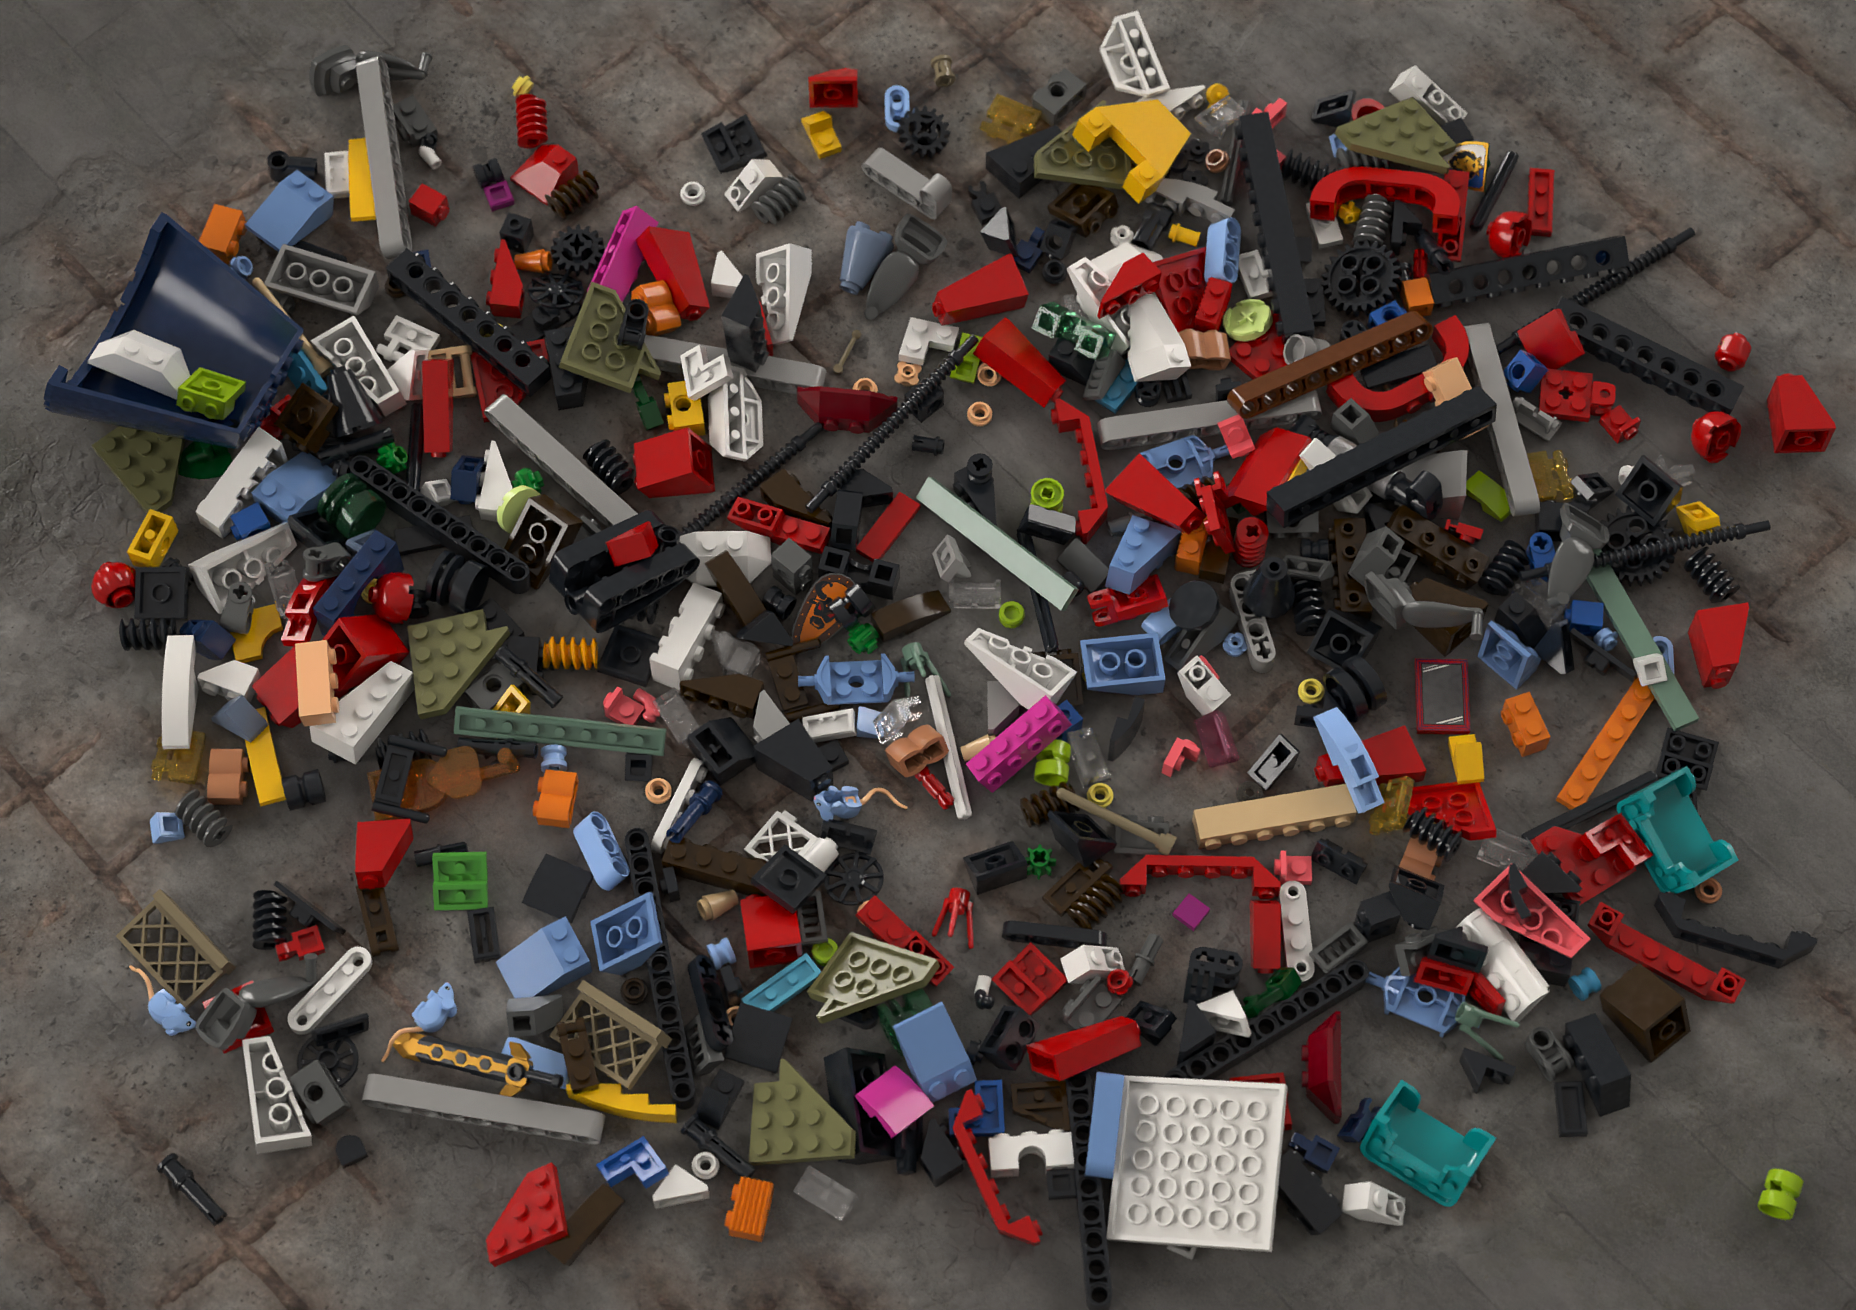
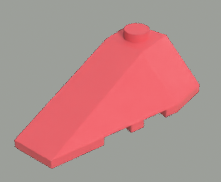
(1547, 923)

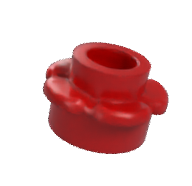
(1116, 976)

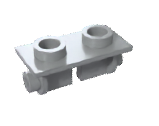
(1538, 423)

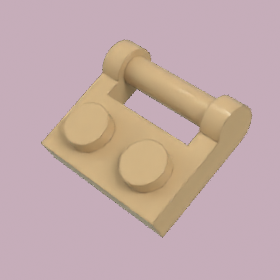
(464, 353)

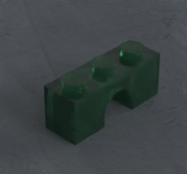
(1061, 322)

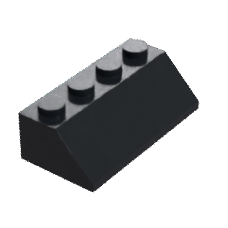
(745, 328)
(846, 1075)

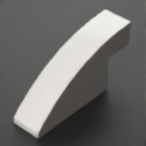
(178, 692)

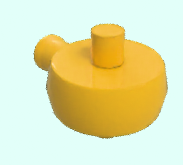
(1216, 93)
(1349, 212)

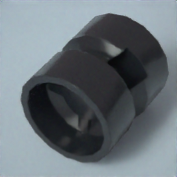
(859, 602)
(303, 790)

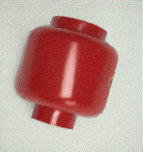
(1732, 352)

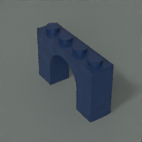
(374, 559)

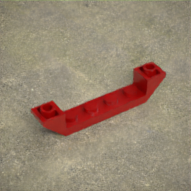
(1069, 420)
(1264, 883)
(1662, 960)
(1022, 1229)

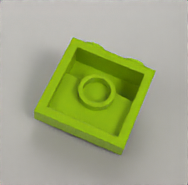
(210, 393)

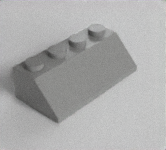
(322, 280)

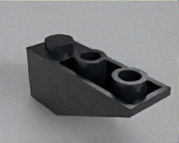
(977, 496)

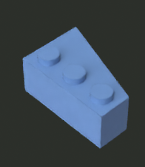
(1139, 553)

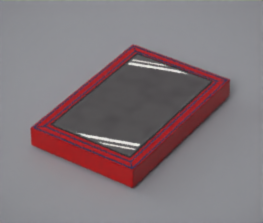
(1442, 696)

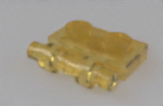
(1010, 113)
(1543, 478)
(184, 763)
(1392, 813)

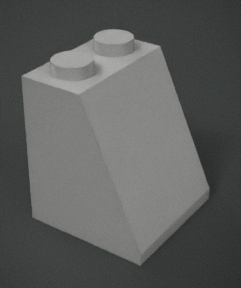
(1451, 472)

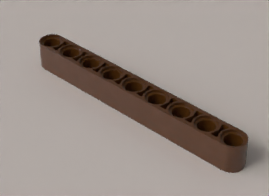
(1329, 364)

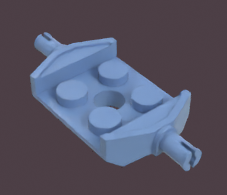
(1191, 452)
(876, 677)
(1402, 999)

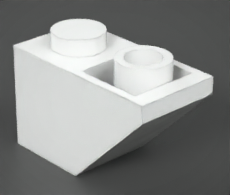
(752, 183)
(230, 680)
(1202, 686)
(1090, 961)
(1373, 1203)

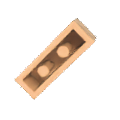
(1447, 382)
(316, 683)

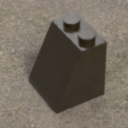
(1445, 638)
(1646, 1011)

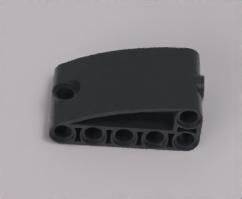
(611, 593)

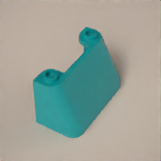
(1675, 833)
(1422, 1148)

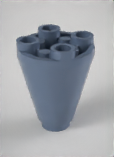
(863, 256)

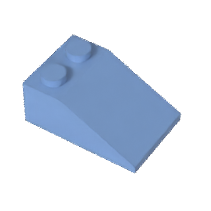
(291, 211)
(293, 487)
(1507, 655)
(1124, 664)
(627, 935)
(545, 961)
(934, 1053)

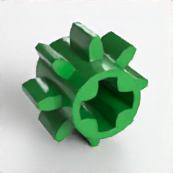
(392, 458)
(528, 478)
(863, 638)
(1039, 868)

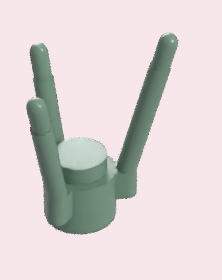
(916, 659)
(1472, 1016)

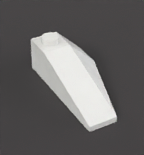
(784, 282)
(1091, 287)
(1154, 342)
(241, 563)
(1019, 670)

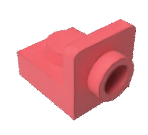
(1236, 436)
(622, 708)
(1179, 752)
(1293, 868)

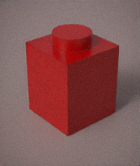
(429, 205)

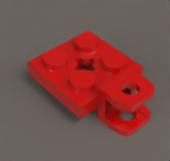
(1585, 395)
(1217, 519)
(1144, 599)

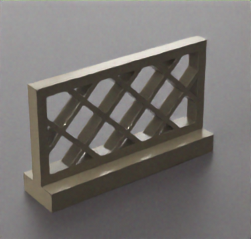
(188, 930)
(628, 1020)

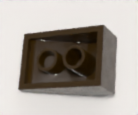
(540, 533)

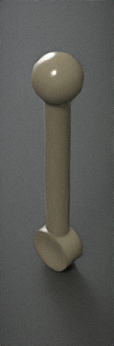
(838, 368)

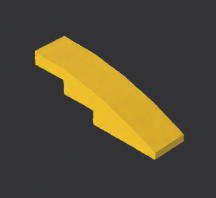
(360, 184)
(265, 766)
(611, 1100)

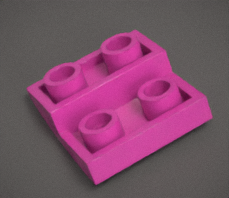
(894, 1100)

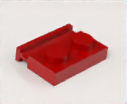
(1466, 532)

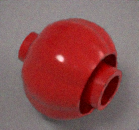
(114, 584)

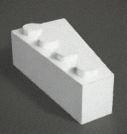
(350, 347)
(233, 490)
(687, 636)
(365, 712)
(274, 1110)

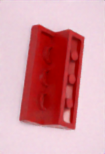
(1266, 467)

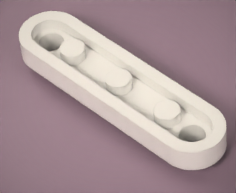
(695, 773)
(1296, 929)
(329, 990)

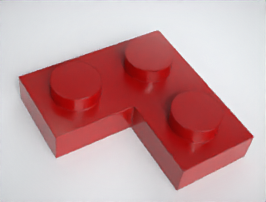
(1621, 837)

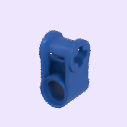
(1540, 557)

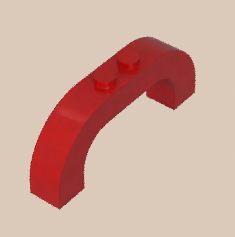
(1393, 185)
(1411, 395)

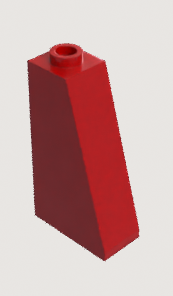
(674, 261)
(982, 293)
(1020, 363)
(438, 406)
(1152, 494)
(1391, 754)
(1083, 1048)

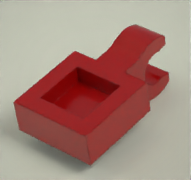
(303, 942)

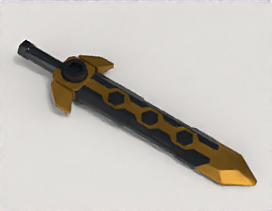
(480, 1062)

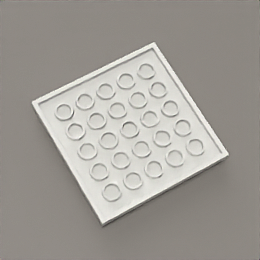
(1197, 1163)

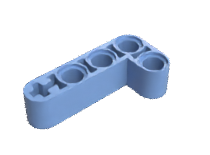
(1104, 1125)

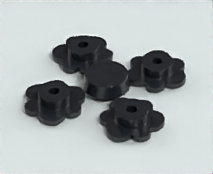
(1194, 151)

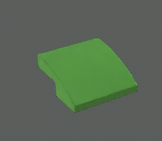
(460, 880)

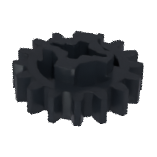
(921, 122)
(566, 247)

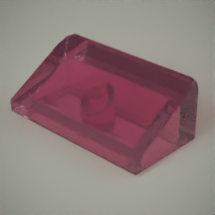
(1216, 739)

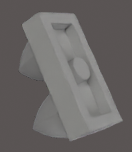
(950, 560)

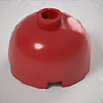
(1509, 233)
(1714, 434)
(391, 597)

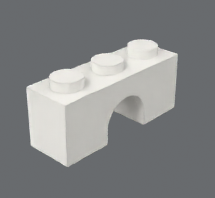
(1006, 1151)

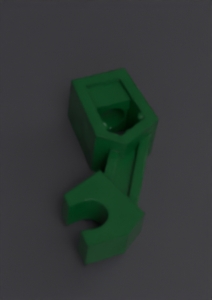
(646, 406)
(1280, 987)

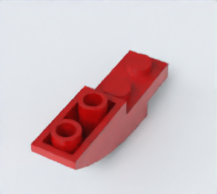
(1450, 242)
(777, 526)
(300, 611)
(892, 930)

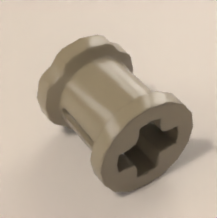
(943, 70)

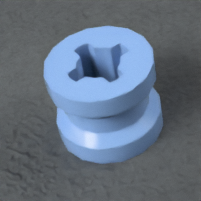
(553, 757)
(721, 953)

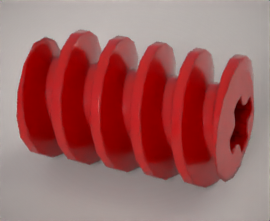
(531, 121)
(1250, 542)

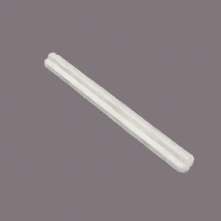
(951, 759)

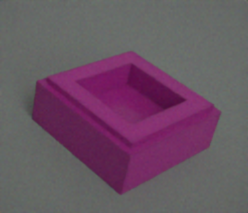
(499, 196)
(1191, 912)

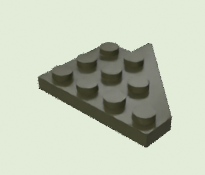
(1400, 135)
(1070, 162)
(594, 347)
(143, 464)
(449, 657)
(867, 974)
(796, 1123)

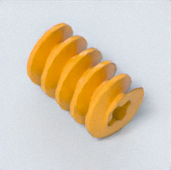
(570, 653)

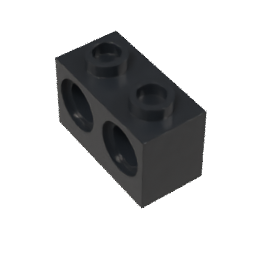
(1008, 1038)

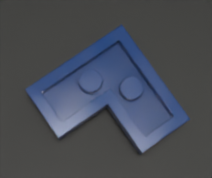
(993, 1115)
(632, 1159)

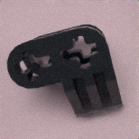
(1204, 976)

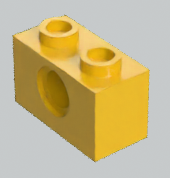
(677, 399)
(152, 540)

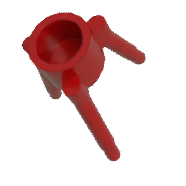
(957, 903)

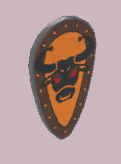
(814, 615)

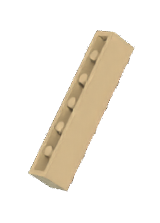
(1273, 816)

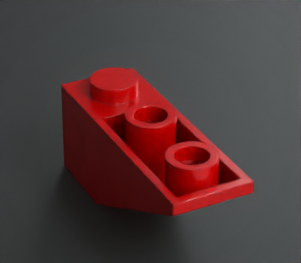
(1133, 280)
(507, 291)

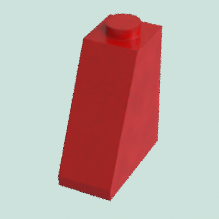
(380, 850)
(1265, 935)

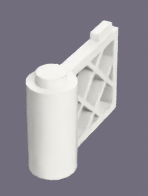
(817, 850)

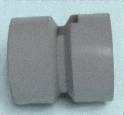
(1302, 346)

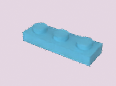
(784, 985)

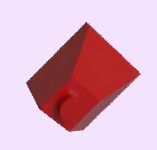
(834, 89)
(546, 171)

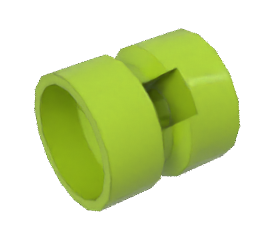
(1048, 494)
(1052, 764)
(1780, 1195)

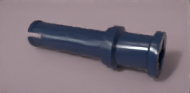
(699, 805)

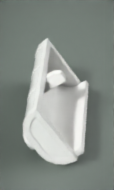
(1506, 965)

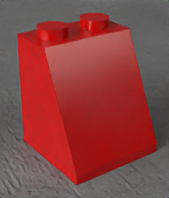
(1797, 417)
(674, 465)
(1717, 642)
(363, 648)
(279, 691)
(769, 932)

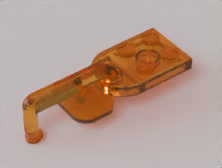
(452, 776)

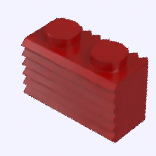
(1212, 305)

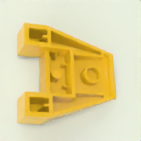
(1145, 134)

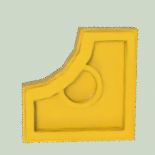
(264, 624)

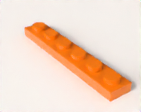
(1606, 746)

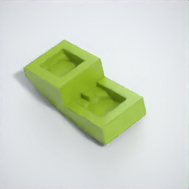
(968, 368)
(1489, 494)

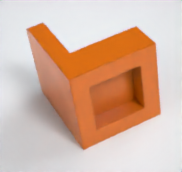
(1417, 296)

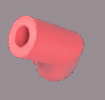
(647, 700)

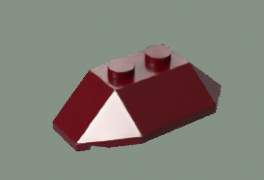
(846, 408)
(1323, 1067)

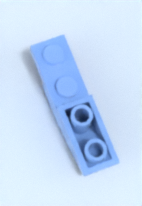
(1352, 758)

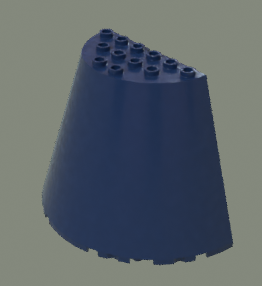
(216, 321)

